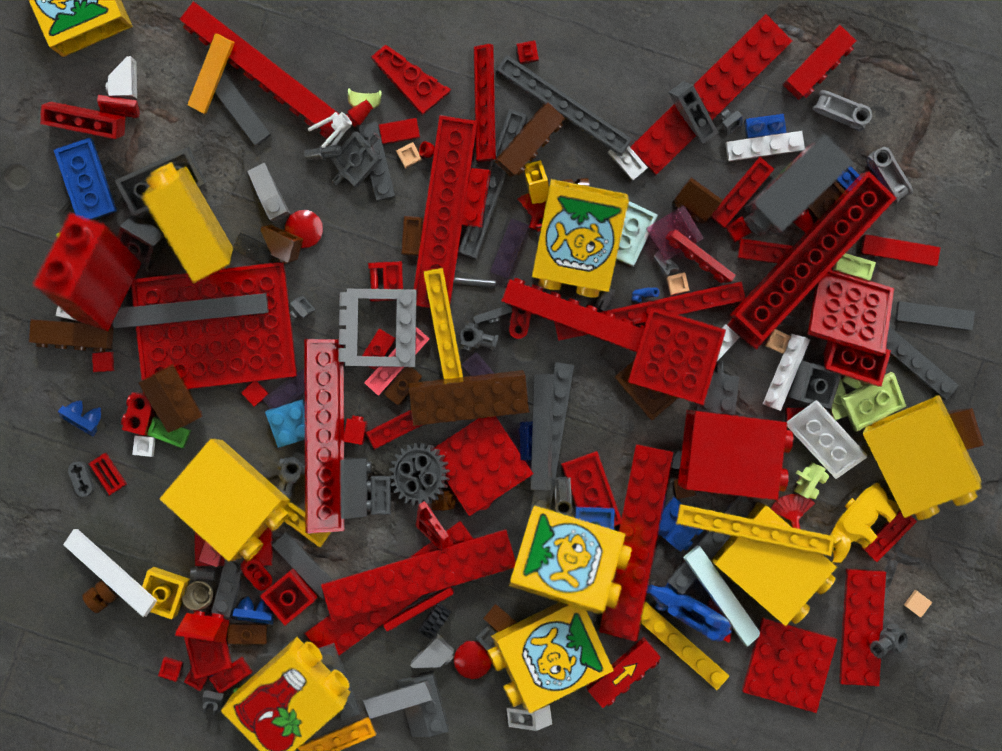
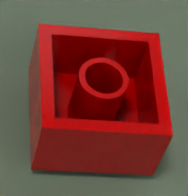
(289, 596)

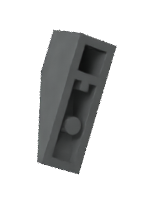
(693, 111)

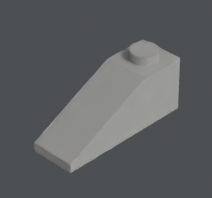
(268, 193)

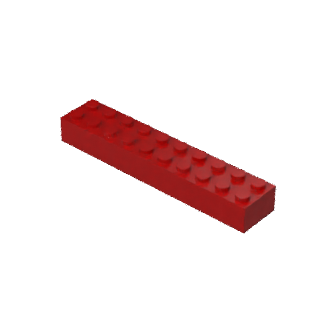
(813, 256)

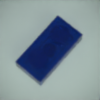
(526, 433)

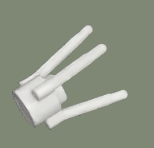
(340, 124)

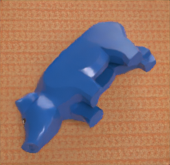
(691, 612)

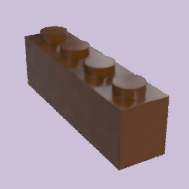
(529, 139)
(68, 333)

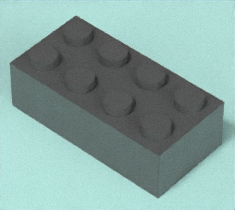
(135, 184)

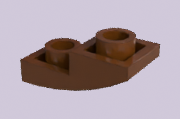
(499, 619)

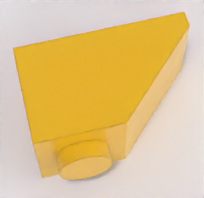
(536, 182)

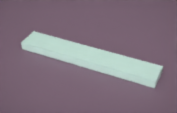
(722, 595)

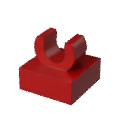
(527, 52)

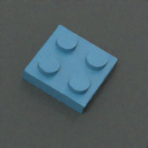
(287, 423)

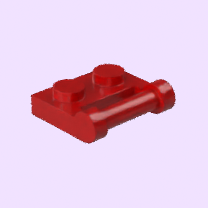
(391, 276)

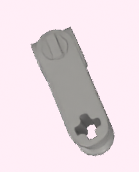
(842, 110)
(889, 173)

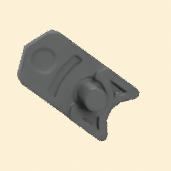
(665, 266)

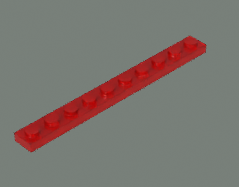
(676, 304)

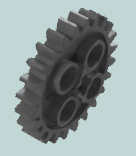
(434, 467)

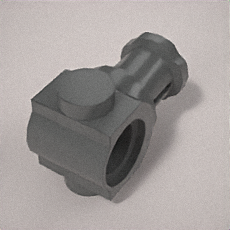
(478, 339)
(289, 476)
(891, 640)

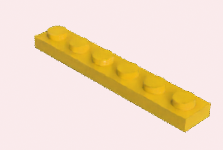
(443, 323)
(683, 647)

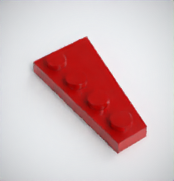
(418, 87)

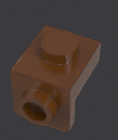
(444, 502)

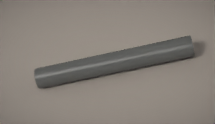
(474, 282)

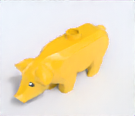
(859, 517)

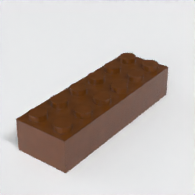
(468, 397)

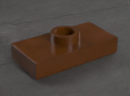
(400, 386)
(247, 633)

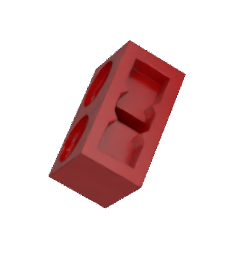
(144, 415)

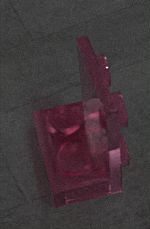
(678, 220)

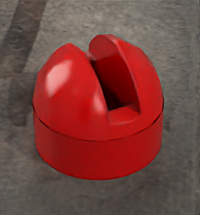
(426, 149)

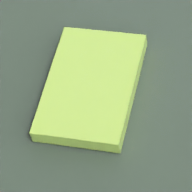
(873, 403)

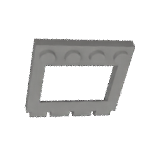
(404, 327)

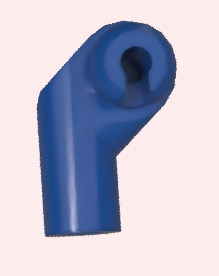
(644, 292)

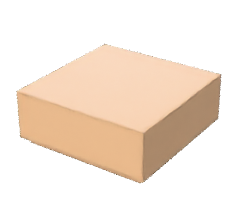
(408, 155)
(677, 284)
(778, 341)
(917, 603)

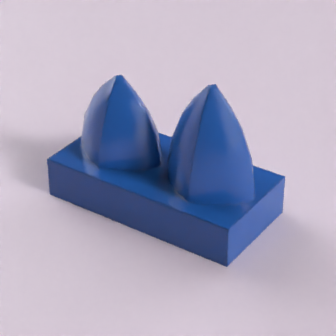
(765, 126)
(87, 423)
(246, 612)

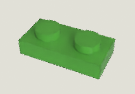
(177, 437)

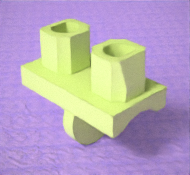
(809, 479)

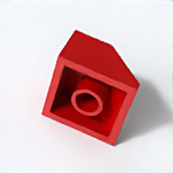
(204, 627)

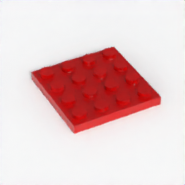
(851, 312)
(676, 355)
(482, 463)
(789, 665)

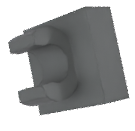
(731, 121)
(301, 307)
(213, 701)

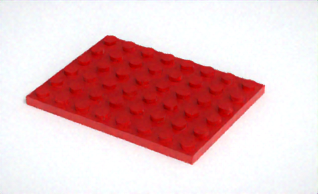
(219, 348)

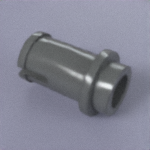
(606, 297)
(202, 574)

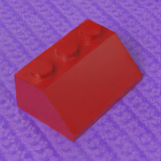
(856, 363)

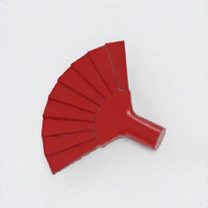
(535, 210)
(792, 507)

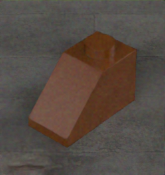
(282, 243)

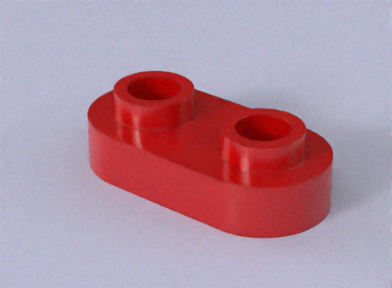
(519, 320)
(255, 572)

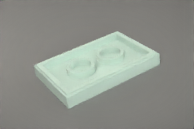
(634, 233)

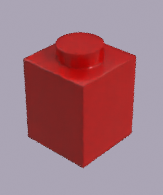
(355, 430)

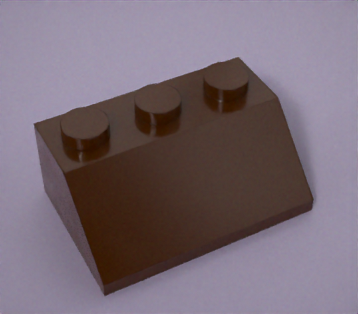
(170, 398)

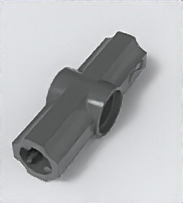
(563, 494)

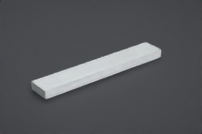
(110, 572)

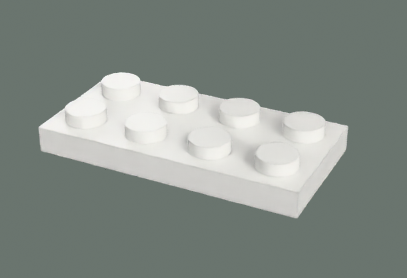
(826, 439)

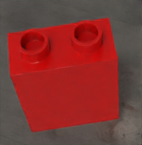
(87, 272)
(734, 455)

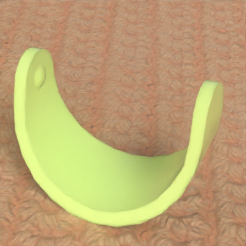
(355, 98)

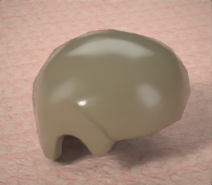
(198, 596)

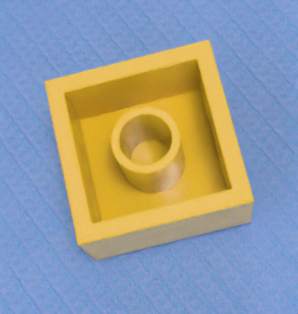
(167, 590)

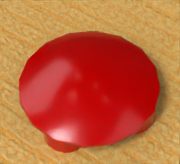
(305, 225)
(472, 660)

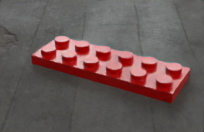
(862, 626)

